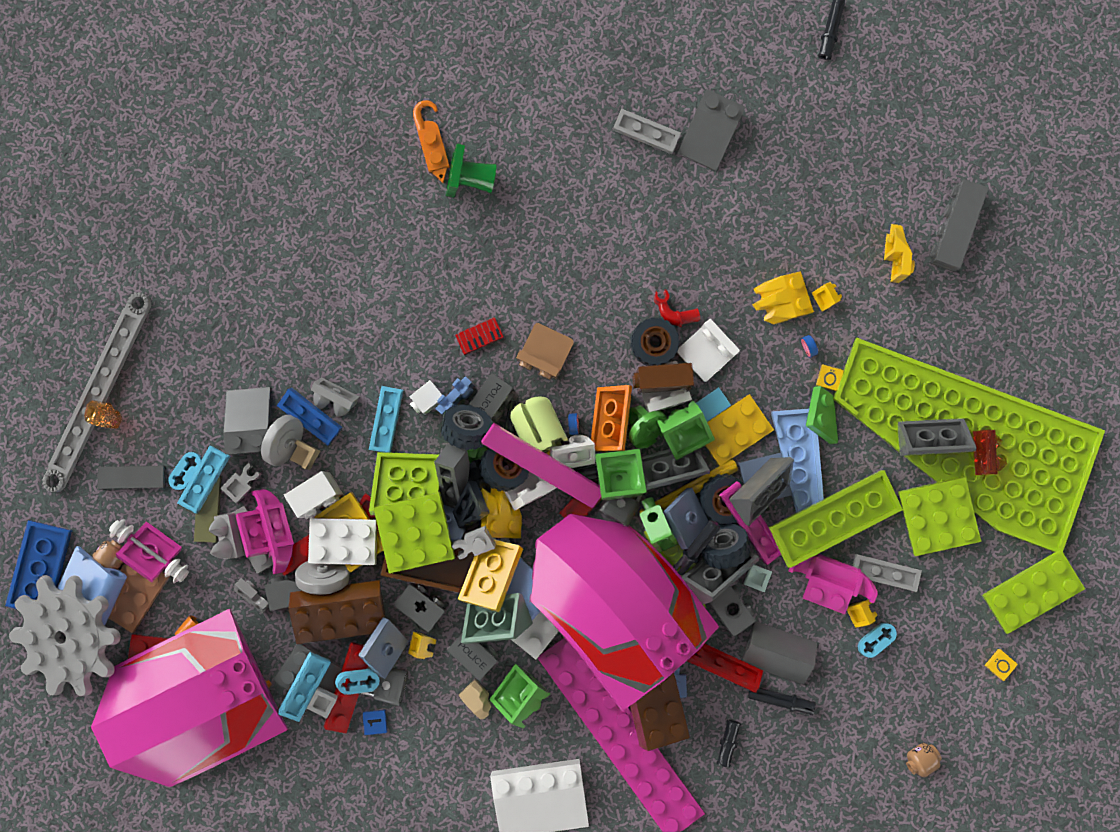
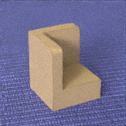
(304, 455)

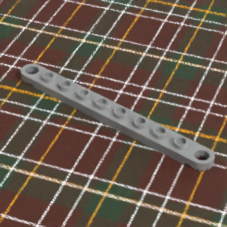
(97, 389)

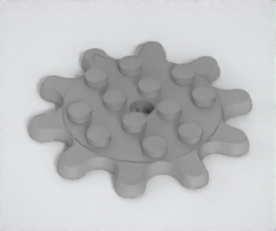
(84, 631)

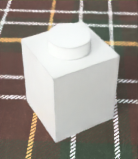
(425, 398)

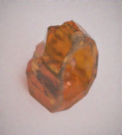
(102, 415)

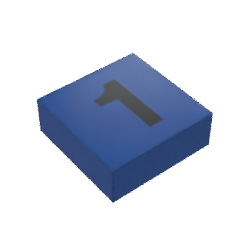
(375, 722)

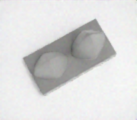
(327, 391)
(229, 542)

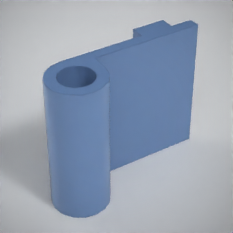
(95, 579)

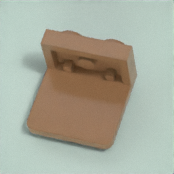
(545, 351)

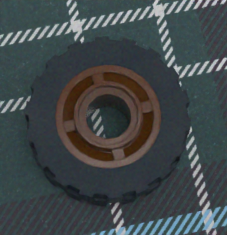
(664, 332)
(497, 476)
(711, 500)

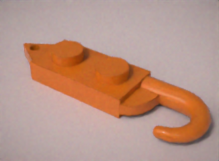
(431, 141)

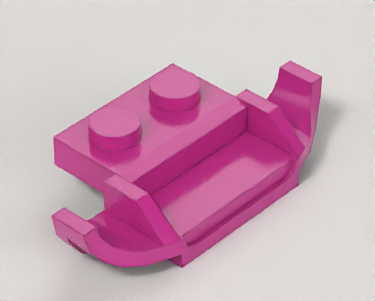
(266, 530)
(834, 582)

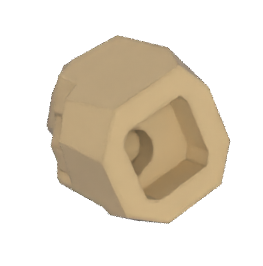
(476, 699)

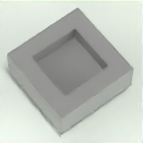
(322, 702)

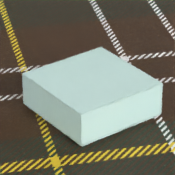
(757, 578)

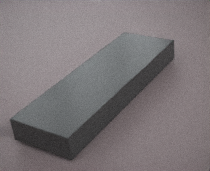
(131, 477)

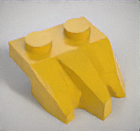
(899, 253)
(783, 298)
(502, 519)

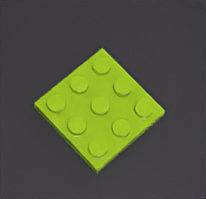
(403, 477)
(939, 516)
(414, 532)

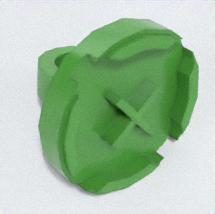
(644, 426)

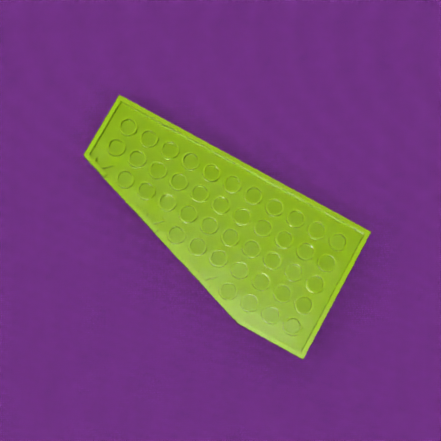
(1044, 450)

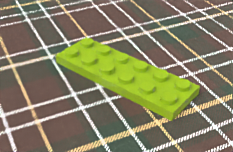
(835, 518)

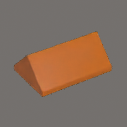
(611, 418)

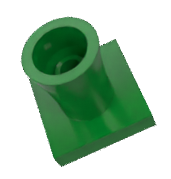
(469, 173)

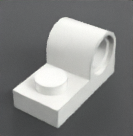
(577, 453)

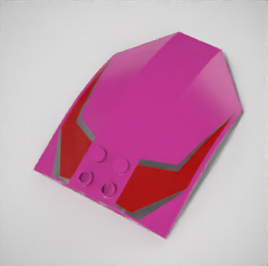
(617, 604)
(186, 705)

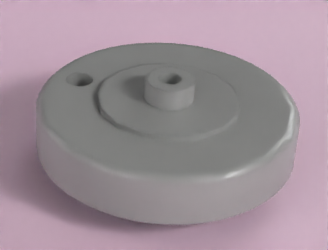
(280, 440)
(321, 578)

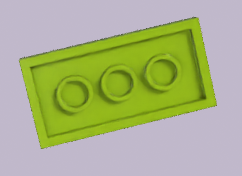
(1033, 592)

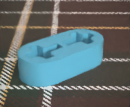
(181, 468)
(873, 636)
(355, 677)

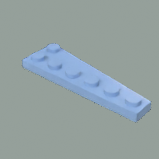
(803, 446)

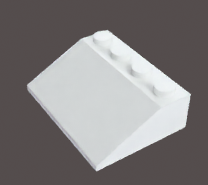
(540, 797)

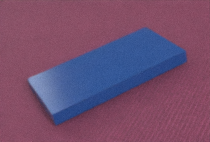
(40, 555)

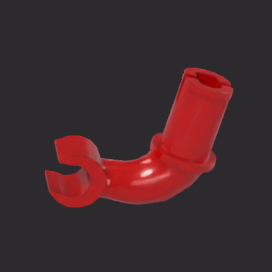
(675, 318)

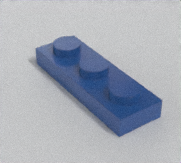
(311, 417)

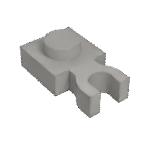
(239, 485)
(477, 541)
(248, 592)

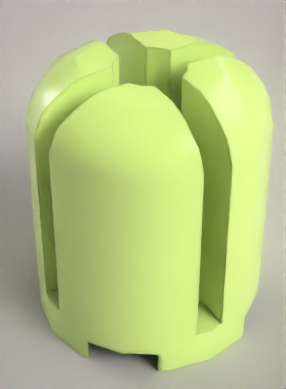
(538, 423)

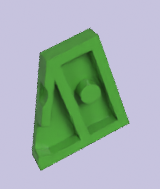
(822, 415)

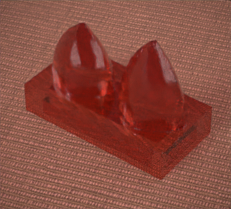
(985, 456)

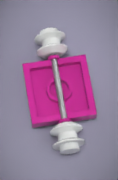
(148, 551)

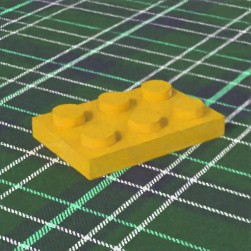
(737, 429)
(348, 508)
(491, 576)

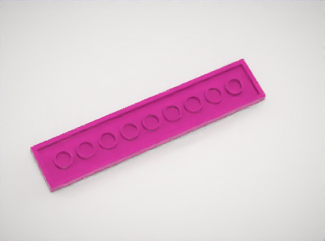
(615, 731)

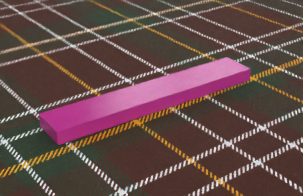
(542, 465)

